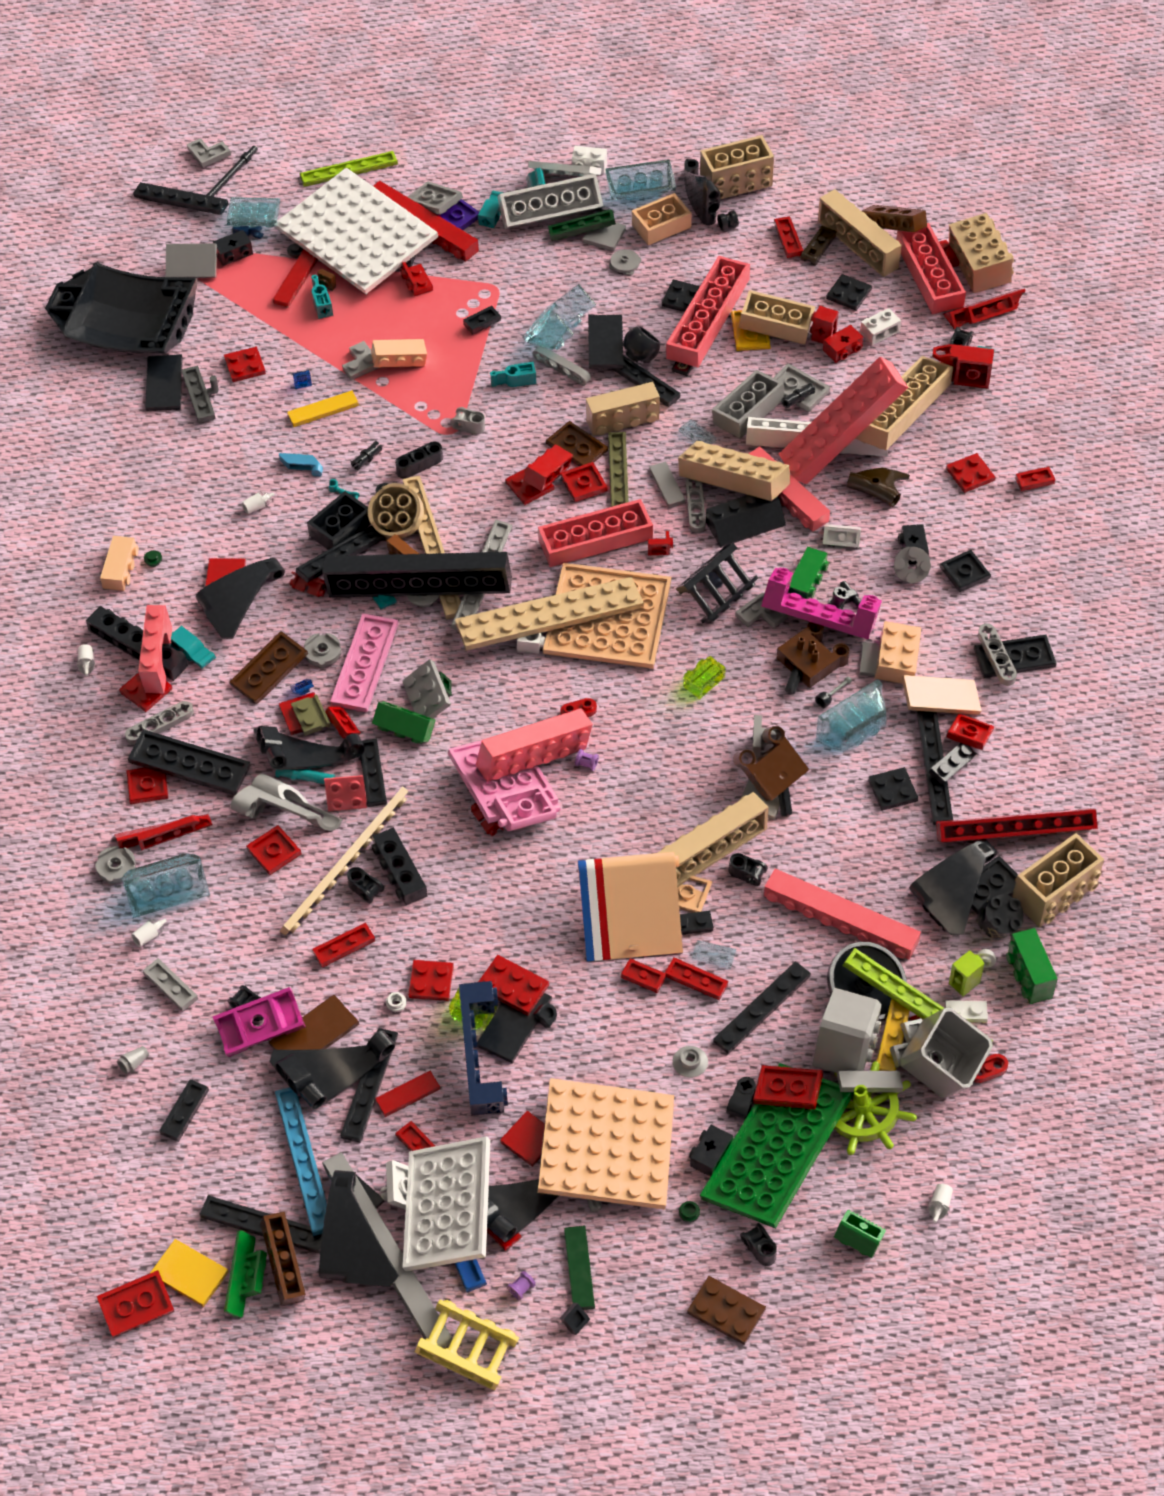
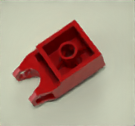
(970, 364)

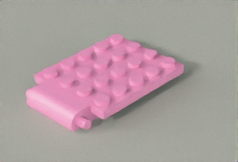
(511, 800)

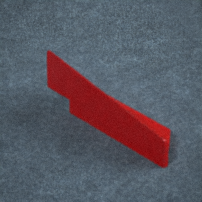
(984, 309)

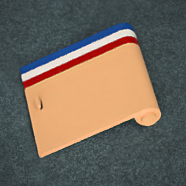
(630, 904)

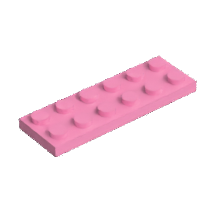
(364, 663)

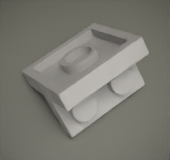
(759, 747)

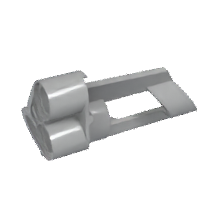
(269, 790)

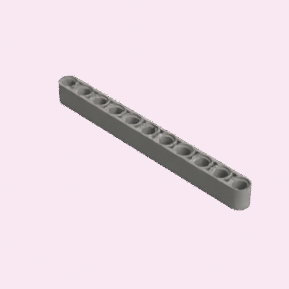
(407, 1284)

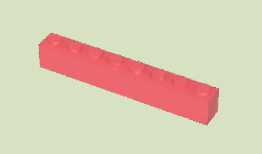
(841, 914)

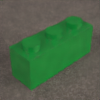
(809, 573)
(403, 722)

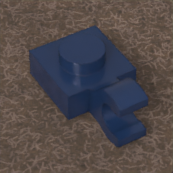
(254, 231)

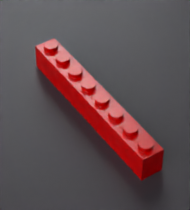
(449, 237)
(1016, 825)

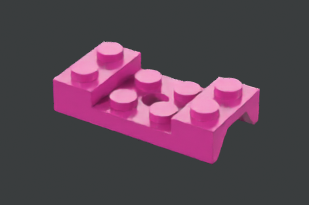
(279, 1014)

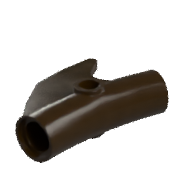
(878, 483)

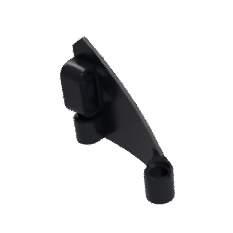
(701, 193)
(231, 595)
(293, 753)
(951, 886)
(328, 1072)
(515, 1207)
(348, 1242)

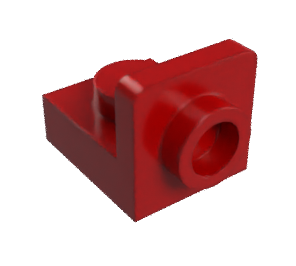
(660, 546)

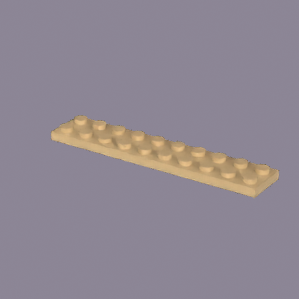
(548, 613)

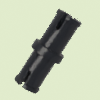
(798, 395)
(366, 455)

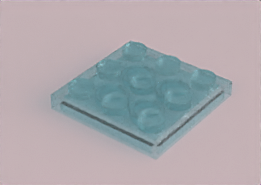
(253, 212)

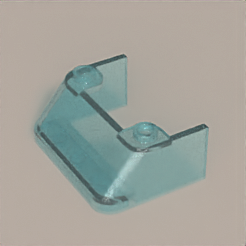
(554, 322)

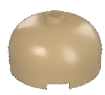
(397, 510)

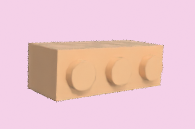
(398, 353)
(119, 563)

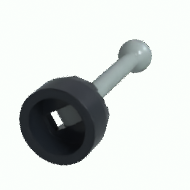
(824, 699)

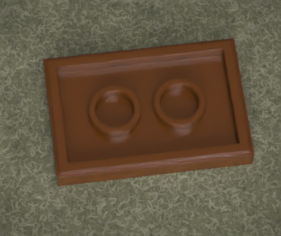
(579, 443)

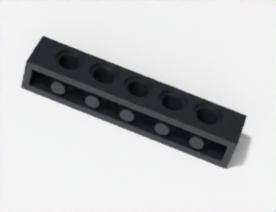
(129, 639)

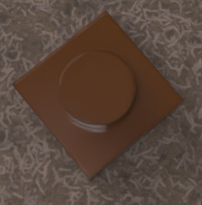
(327, 279)

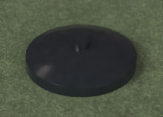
(844, 979)

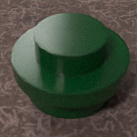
(153, 558)
(689, 1211)

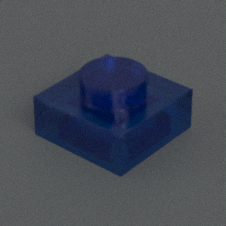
(302, 379)
(302, 687)

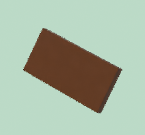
(269, 667)
(323, 1027)

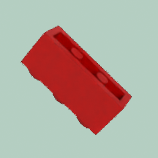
(548, 467)

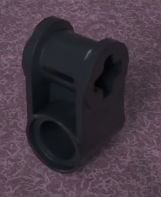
(961, 337)
(748, 868)
(366, 887)
(242, 997)
(741, 1100)
(759, 1241)

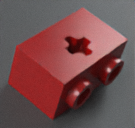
(824, 323)
(843, 343)

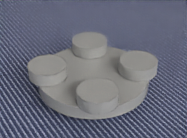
(625, 261)

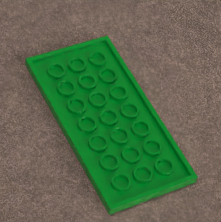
(774, 1156)

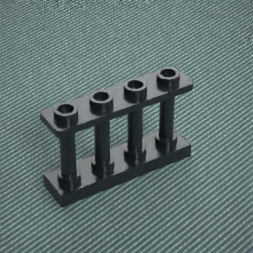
(701, 575)

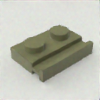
(310, 715)

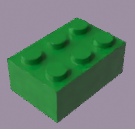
(1031, 966)

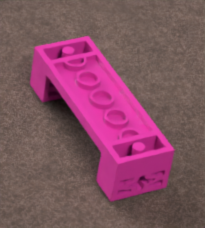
(828, 615)

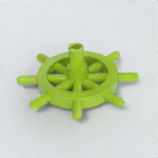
(863, 1109)

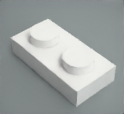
(971, 1010)

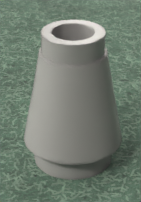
(130, 1061)

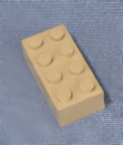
(776, 317)
(622, 409)

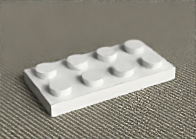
(564, 169)

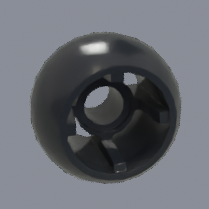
(641, 345)

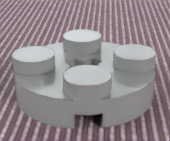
(922, 566)
(325, 658)
(114, 854)

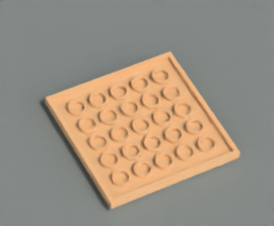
(617, 639)
(606, 1144)

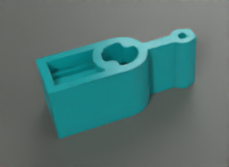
(535, 178)
(490, 211)
(321, 299)
(515, 375)
(191, 646)

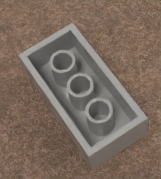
(752, 398)

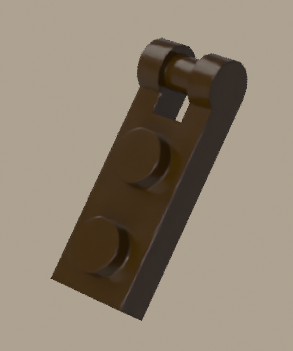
(818, 245)

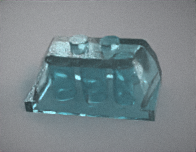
(640, 180)
(853, 719)
(165, 884)

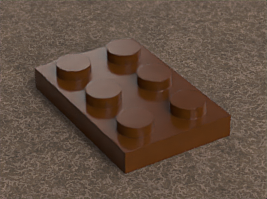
(726, 1310)

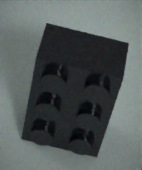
(338, 521)

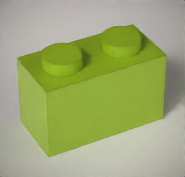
(966, 973)

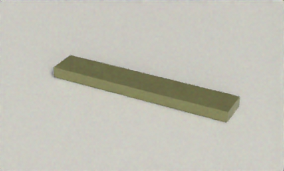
(618, 468)

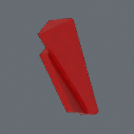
(161, 833)

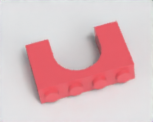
(155, 633)

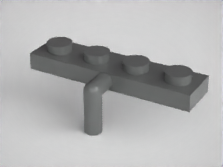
(199, 393)

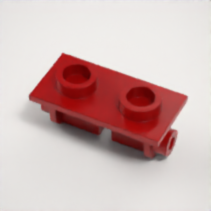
(316, 586)
(490, 828)

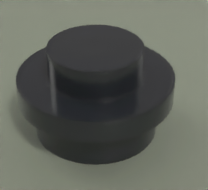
(294, 250)

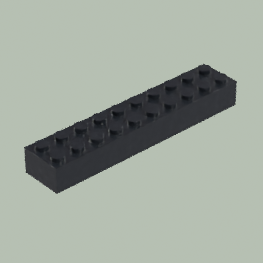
(417, 574)

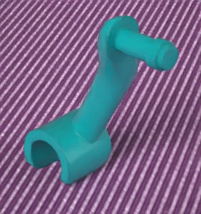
(334, 488)

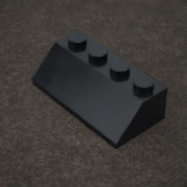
(744, 518)

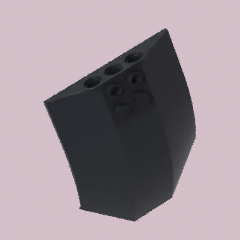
(123, 309)

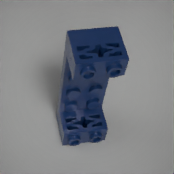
(477, 1000)

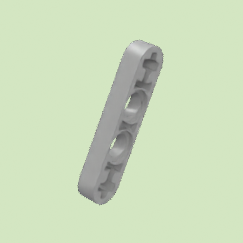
(562, 365)
(695, 503)
(1000, 653)
(157, 720)

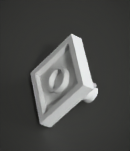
(396, 1184)

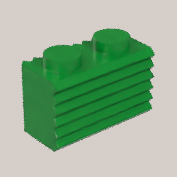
(859, 1233)

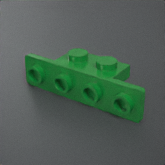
(245, 1274)

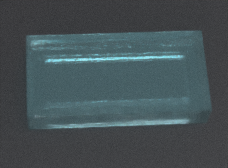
(696, 433)
(714, 954)

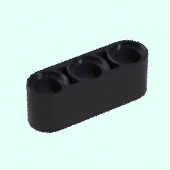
(419, 460)

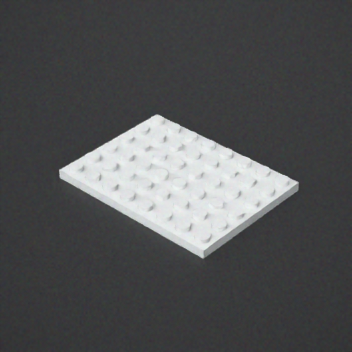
(356, 230)

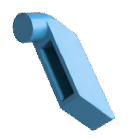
(302, 462)

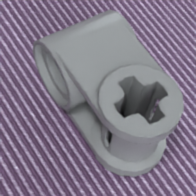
(469, 421)

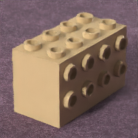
(738, 166)
(981, 253)
(1058, 880)

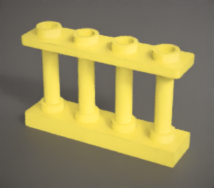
(468, 1366)

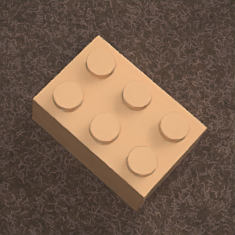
(661, 219)
(897, 652)

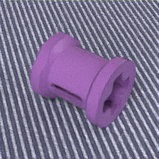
(586, 760)
(521, 1285)

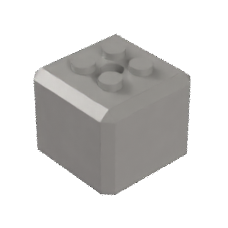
(847, 1032)
(958, 1047)

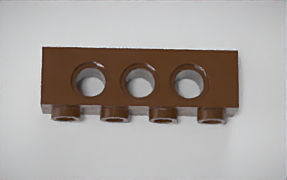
(897, 217)
(282, 1258)

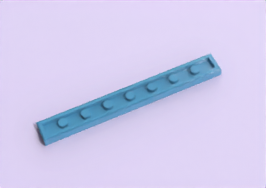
(303, 1158)

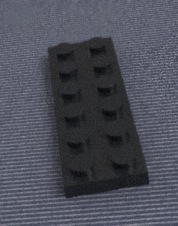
(189, 762)

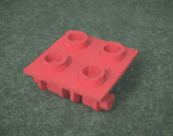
(345, 793)

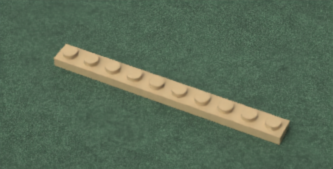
(432, 542)
(340, 867)

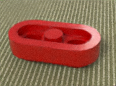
(588, 710)
(989, 1071)

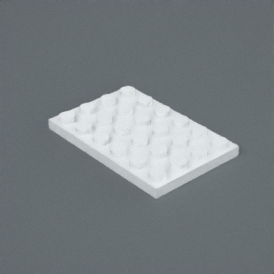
(446, 1204)

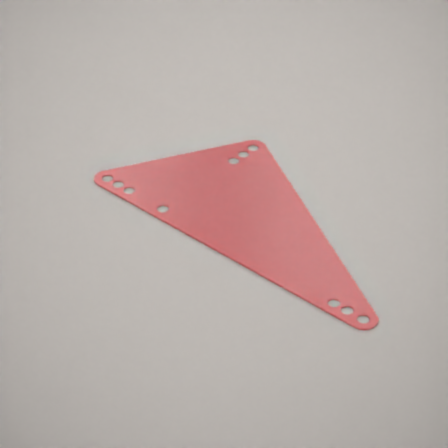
(381, 314)

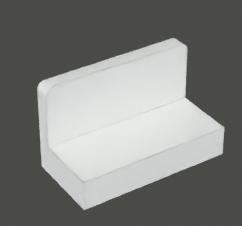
(841, 535)

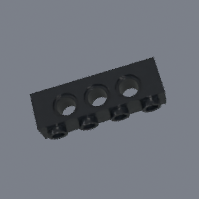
(390, 842)

